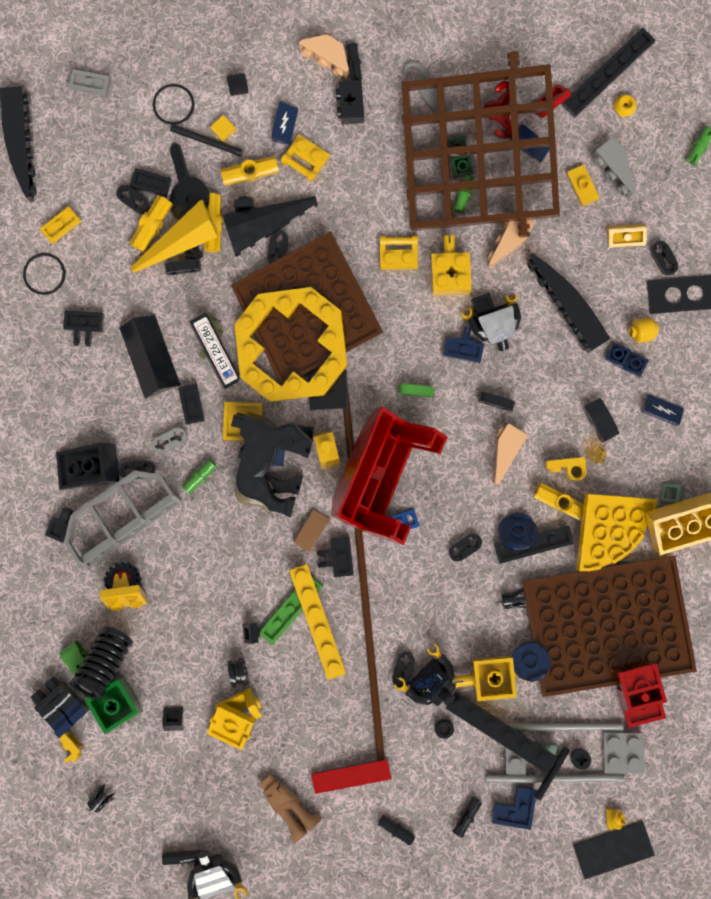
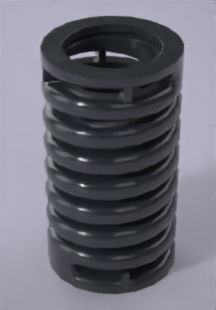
(101, 663)

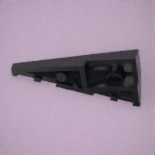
(253, 224)

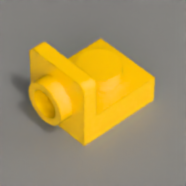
(72, 744)

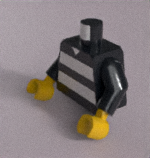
(213, 877)

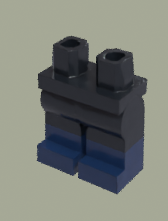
(60, 707)

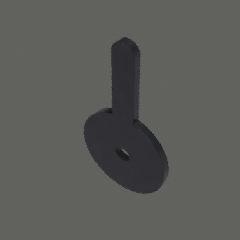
(186, 187)

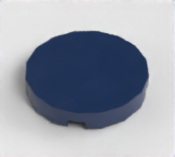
(517, 531)
(531, 661)

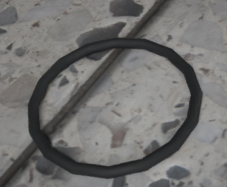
(173, 85)
(44, 293)

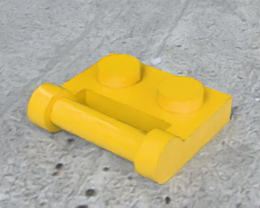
(308, 153)
(399, 258)

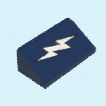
(284, 123)
(663, 410)

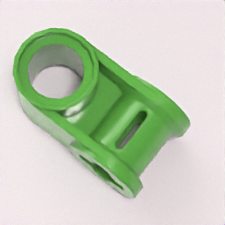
(73, 656)

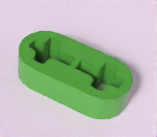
(416, 390)

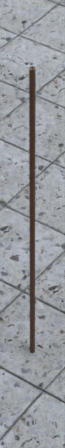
(366, 607)

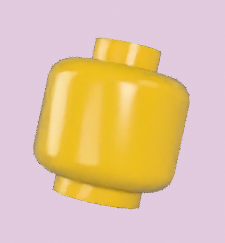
(643, 330)

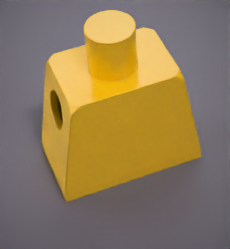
(326, 449)

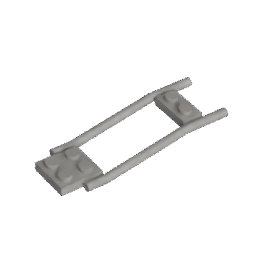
(621, 754)

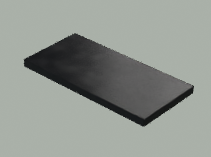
(613, 850)

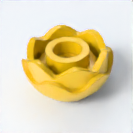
(624, 111)

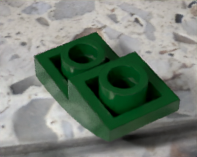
(460, 164)

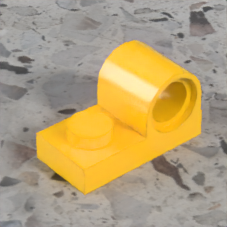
(567, 464)

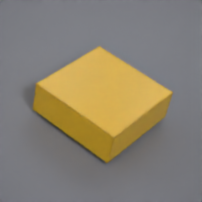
(223, 128)

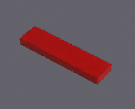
(351, 776)

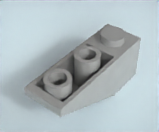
(614, 161)

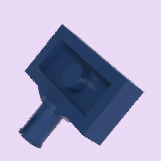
(463, 348)

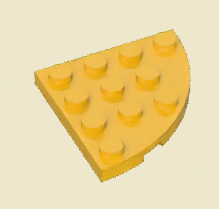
(610, 528)

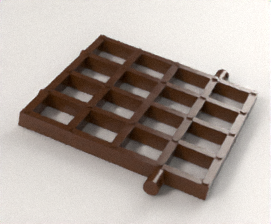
(481, 148)

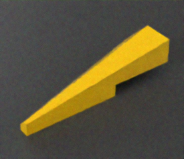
(187, 233)

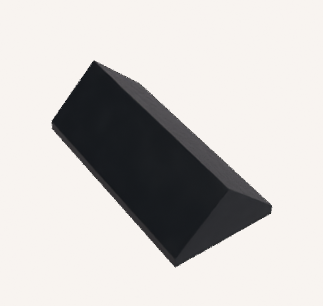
(149, 355)

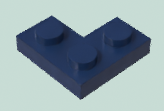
(519, 814)

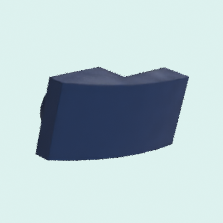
(627, 360)

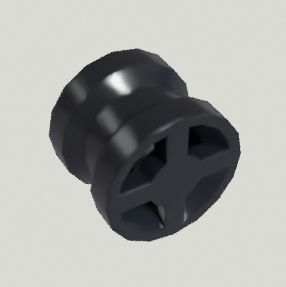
(580, 754)

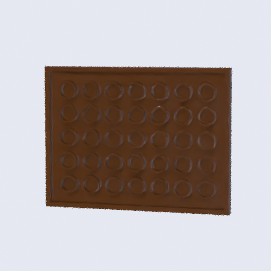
(609, 624)

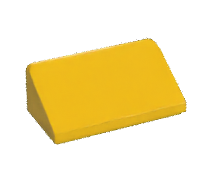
(626, 235)

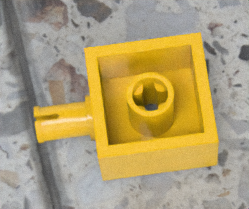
(452, 261)
(482, 670)

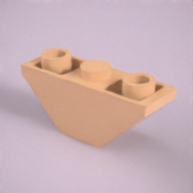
(327, 53)

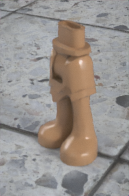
(280, 800)

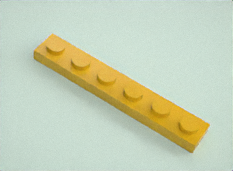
(317, 621)

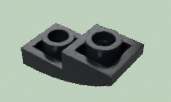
(601, 419)

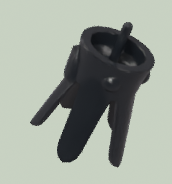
(510, 600)
(99, 800)

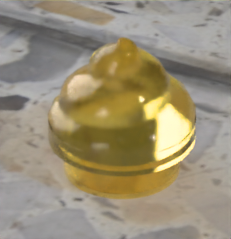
(596, 454)

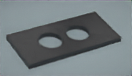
(659, 304)

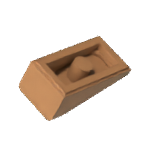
(311, 530)

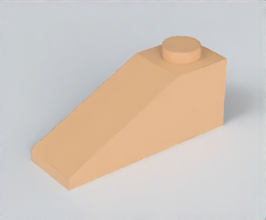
(507, 447)

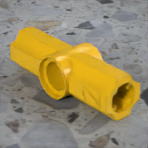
(261, 167)
(214, 210)
(150, 223)
(551, 497)

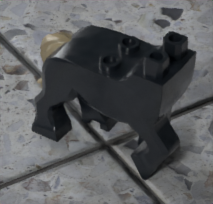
(257, 456)

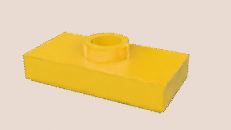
(582, 185)
(60, 225)

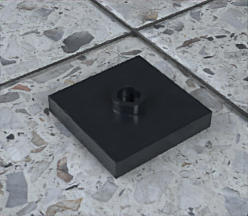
(335, 397)

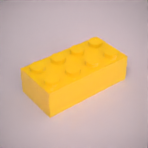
(680, 524)

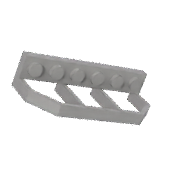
(121, 534)

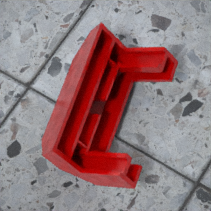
(376, 470)

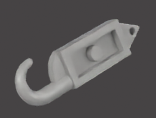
(430, 96)

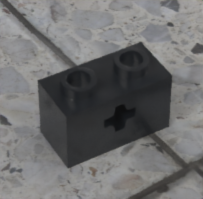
(350, 91)

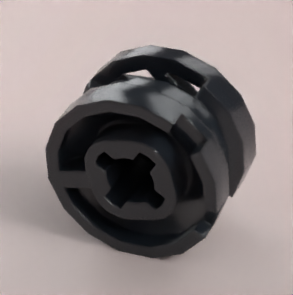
(238, 672)

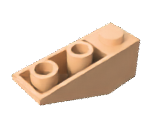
(507, 242)

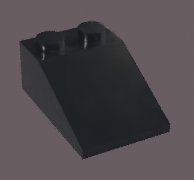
(87, 466)

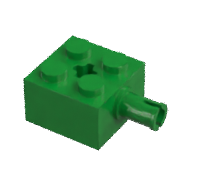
(126, 709)

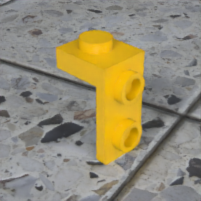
(244, 700)

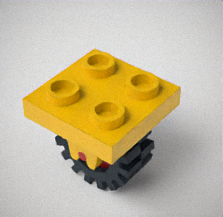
(123, 588)

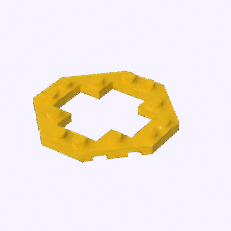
(250, 350)

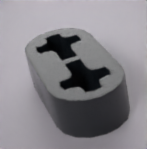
(131, 202)
(273, 246)
(660, 260)
(183, 267)
(496, 401)
(136, 464)
(468, 551)
(407, 671)

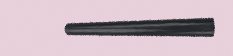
(206, 140)

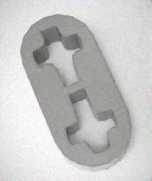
(167, 437)

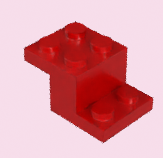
(641, 695)

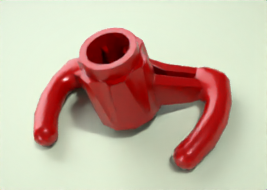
(503, 100)

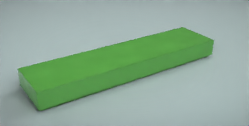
(284, 616)

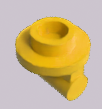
(614, 818)

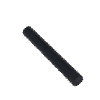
(552, 773)

